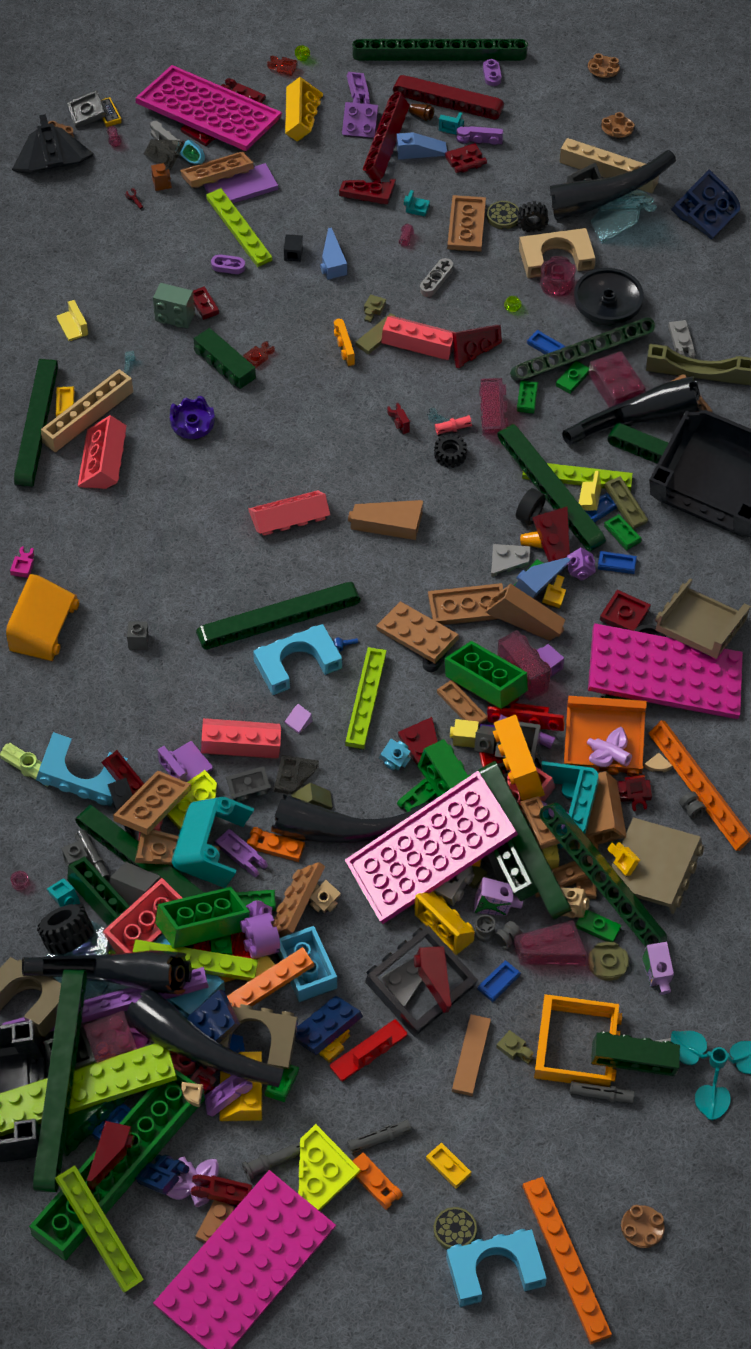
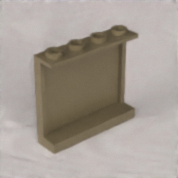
(700, 621)
(664, 864)

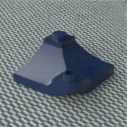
(707, 205)

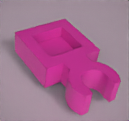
(22, 565)

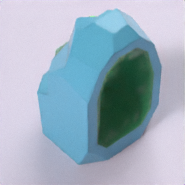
(192, 153)

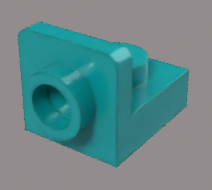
(450, 124)
(416, 205)
(63, 893)

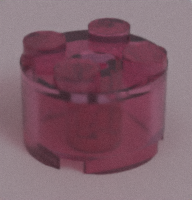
(557, 276)

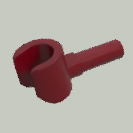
(134, 198)
(206, 1083)

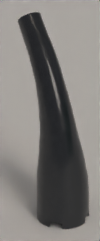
(586, 195)
(657, 403)
(315, 823)
(141, 970)
(169, 1028)

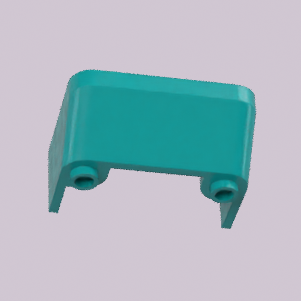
(579, 785)
(192, 851)

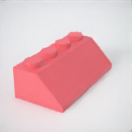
(417, 337)
(102, 454)
(289, 512)
(240, 738)
(140, 919)

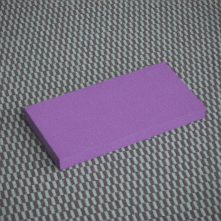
(245, 185)

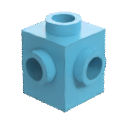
(398, 748)

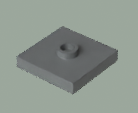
(86, 109)

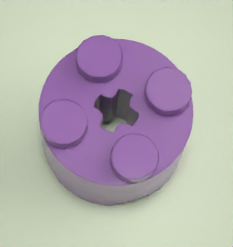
(260, 935)

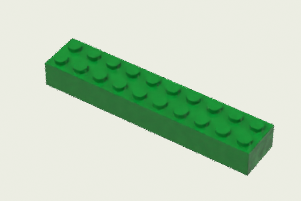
(153, 1124)

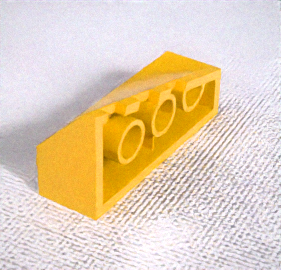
(301, 108)

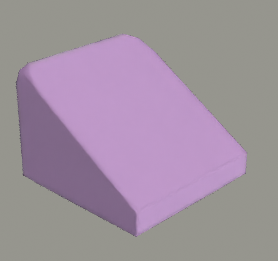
(299, 719)

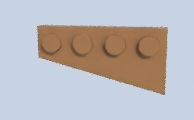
(157, 848)

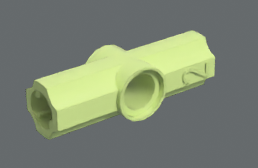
(19, 759)

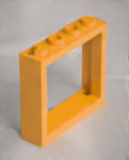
(578, 1006)

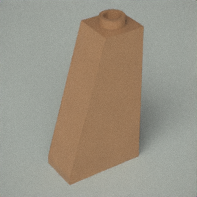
(388, 518)
(526, 613)
(606, 817)

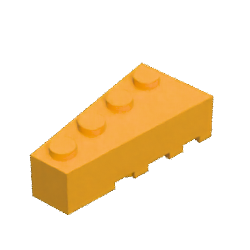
(517, 758)

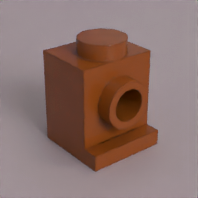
(160, 177)

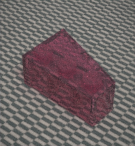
(492, 405)
(551, 945)

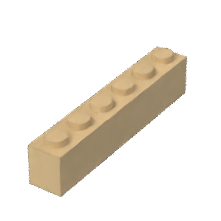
(609, 164)
(87, 410)

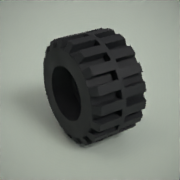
(65, 929)

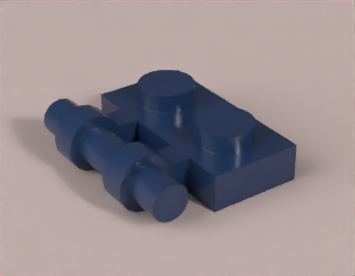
(161, 1179)

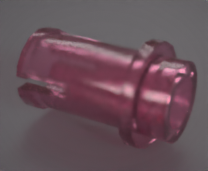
(114, 139)
(407, 230)

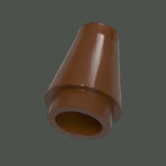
(422, 111)

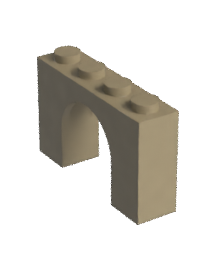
(45, 1009)
(282, 1030)

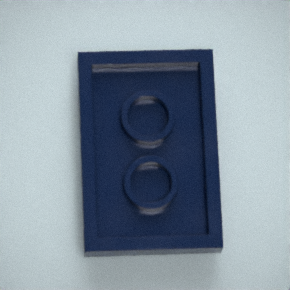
(215, 1017)
(326, 1024)

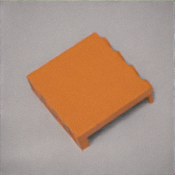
(597, 719)

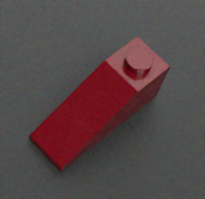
(433, 972)
(110, 1151)

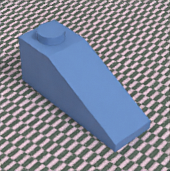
(419, 146)
(333, 260)
(539, 576)

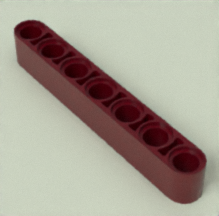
(449, 97)
(386, 136)

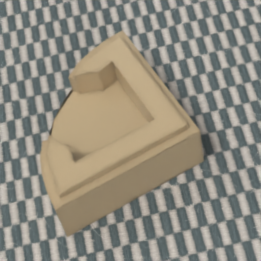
(658, 763)
(192, 1093)

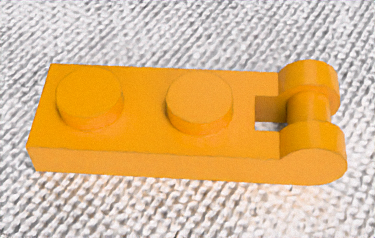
(344, 341)

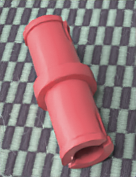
(453, 425)

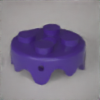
(192, 409)

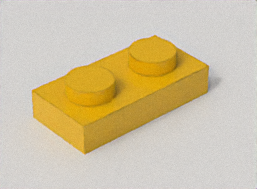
(448, 1165)

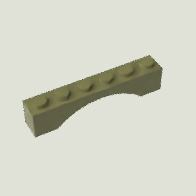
(666, 361)

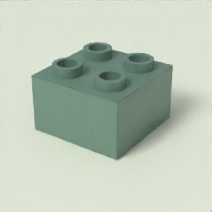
(173, 305)

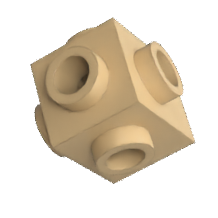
(327, 890)
(577, 900)

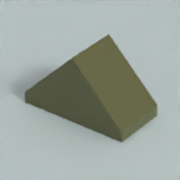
(315, 795)

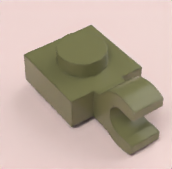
(373, 306)
(514, 1046)

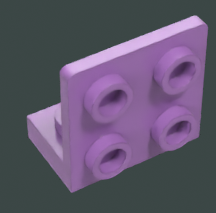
(360, 119)
(184, 762)

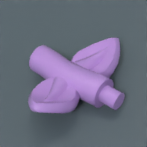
(610, 750)
(183, 1187)

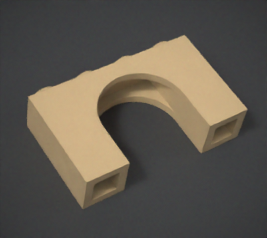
(574, 241)

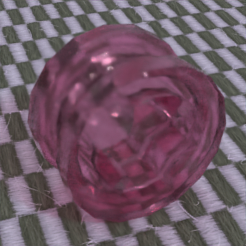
(20, 875)

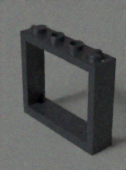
(391, 1001)

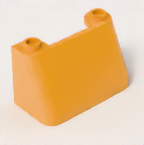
(39, 618)

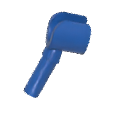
(339, 643)

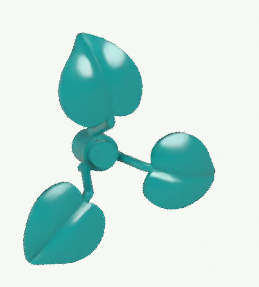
(712, 1100)

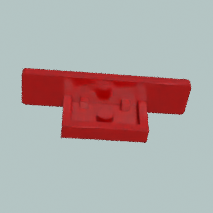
(529, 714)
(368, 1050)

